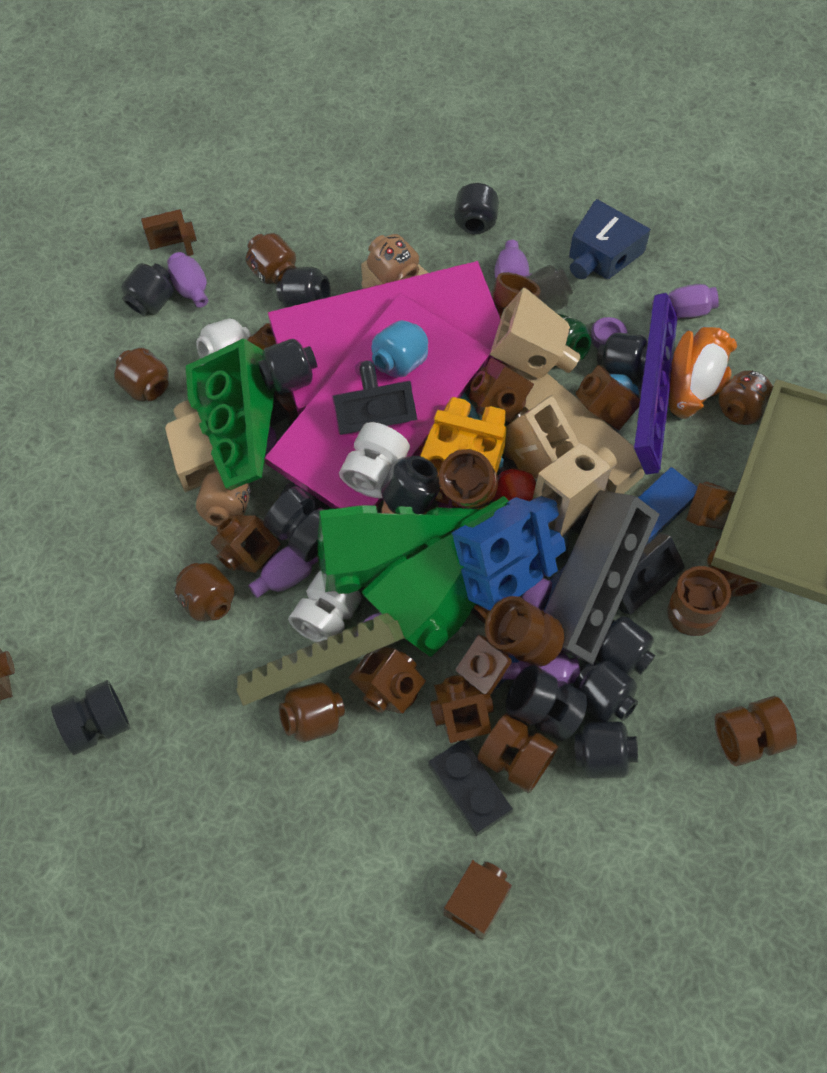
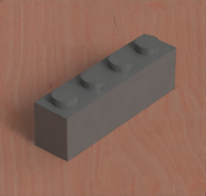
(600, 571)

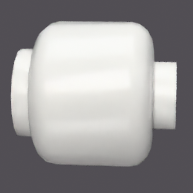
(219, 335)

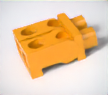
(457, 431)

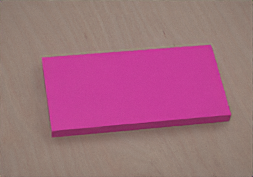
(339, 322)
(313, 448)

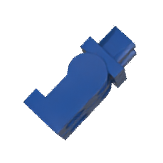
(509, 550)

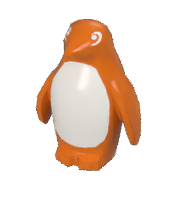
(699, 369)

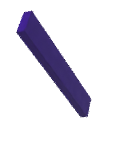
(656, 385)

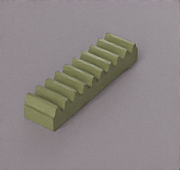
(318, 658)

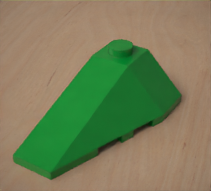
(232, 409)
(361, 544)
(428, 589)

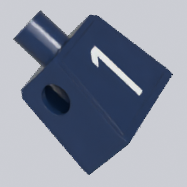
(606, 242)

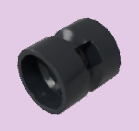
(297, 520)
(546, 703)
(90, 717)

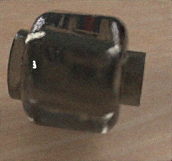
(553, 285)

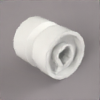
(375, 454)
(323, 611)

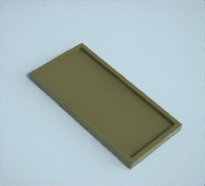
(781, 502)

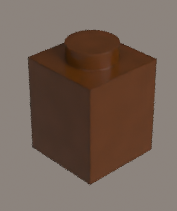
(478, 898)

